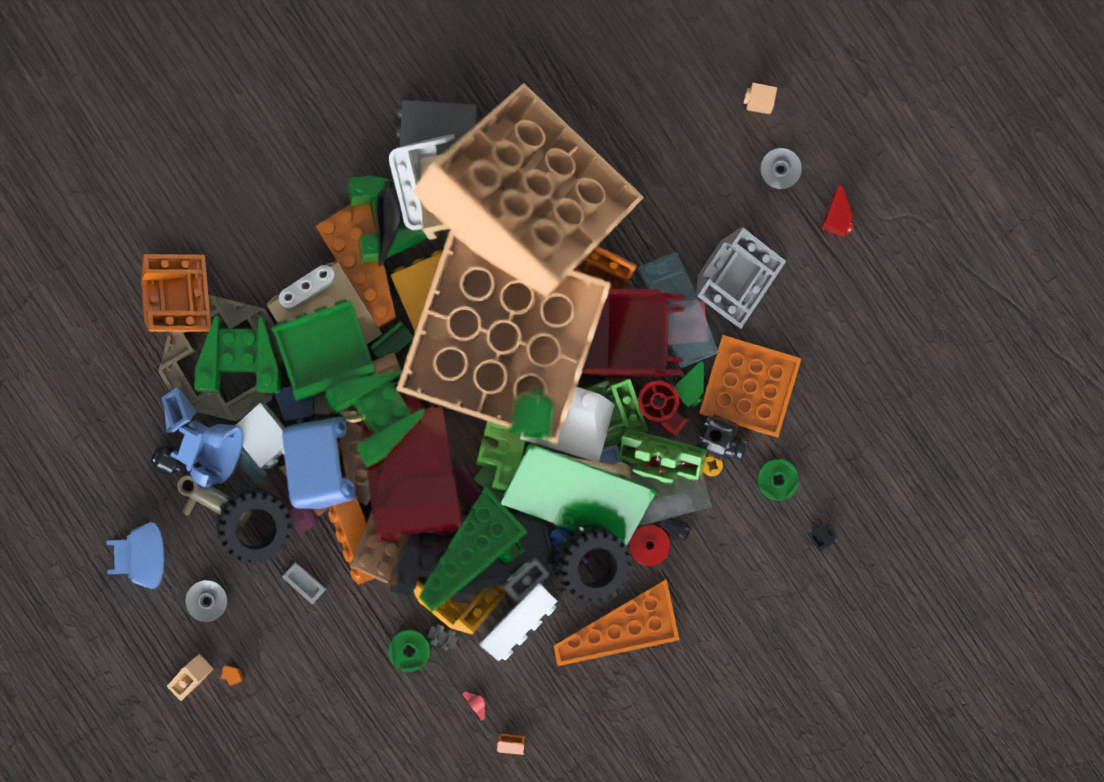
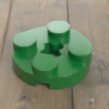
(766, 481)
(419, 657)

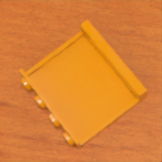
(415, 284)

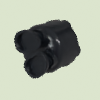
(726, 446)

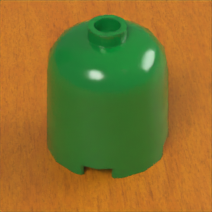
(532, 415)

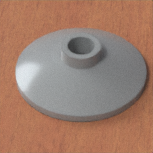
(786, 159)
(195, 601)

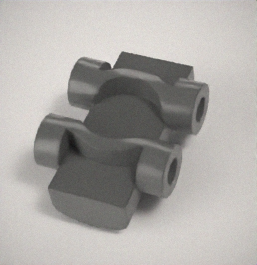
(447, 639)

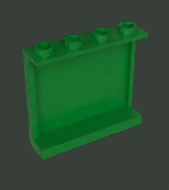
(323, 349)

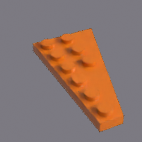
(368, 279)
(632, 626)

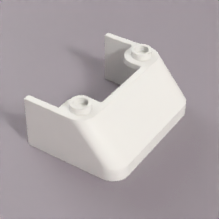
(407, 174)

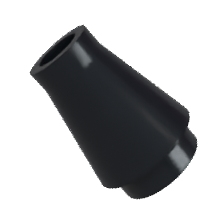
(677, 528)

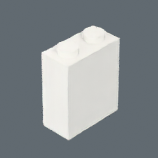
(262, 436)

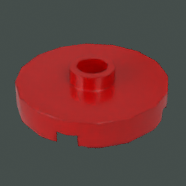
(652, 556)

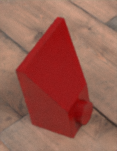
(838, 214)

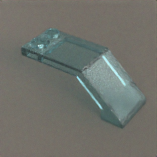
(689, 329)

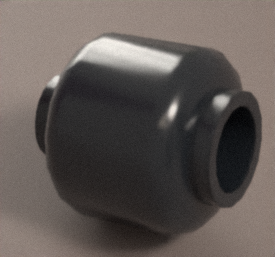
(165, 463)

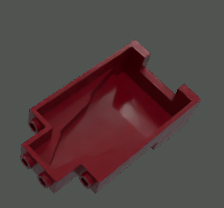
(414, 483)

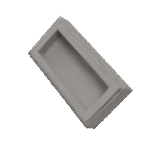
(304, 582)

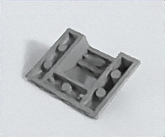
(738, 276)

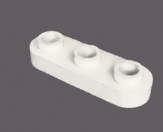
(302, 295)

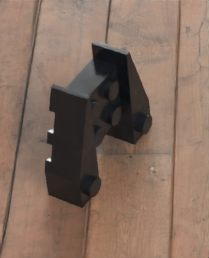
(419, 559)

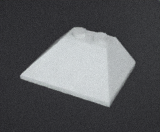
(584, 426)

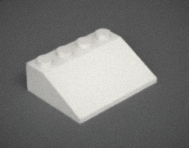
(519, 622)

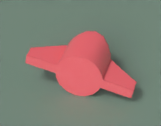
(477, 703)

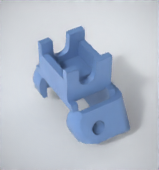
(214, 448)
(140, 556)

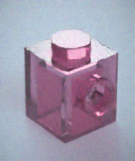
(302, 519)

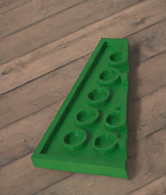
(478, 543)

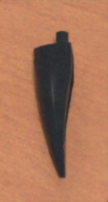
(388, 219)

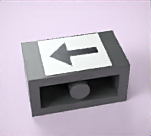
(525, 579)

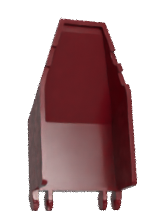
(633, 335)

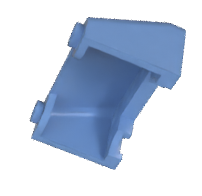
(314, 464)

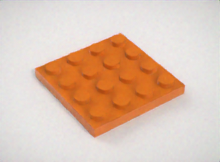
(750, 385)

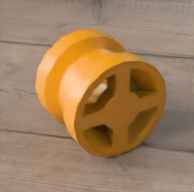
(712, 466)

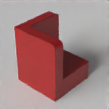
(674, 424)

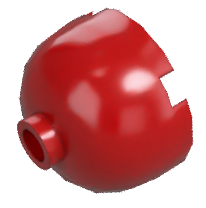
(658, 401)

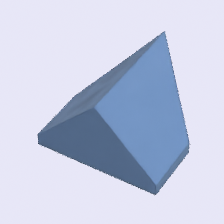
(177, 410)

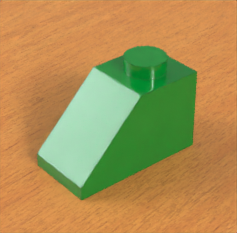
(691, 386)

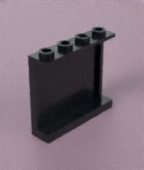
(536, 545)

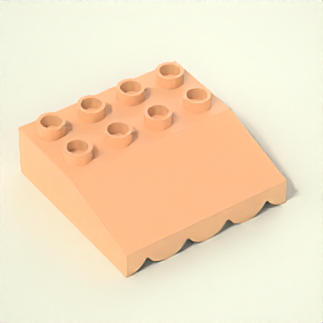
(527, 192)
(497, 337)

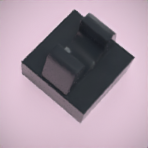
(821, 537)

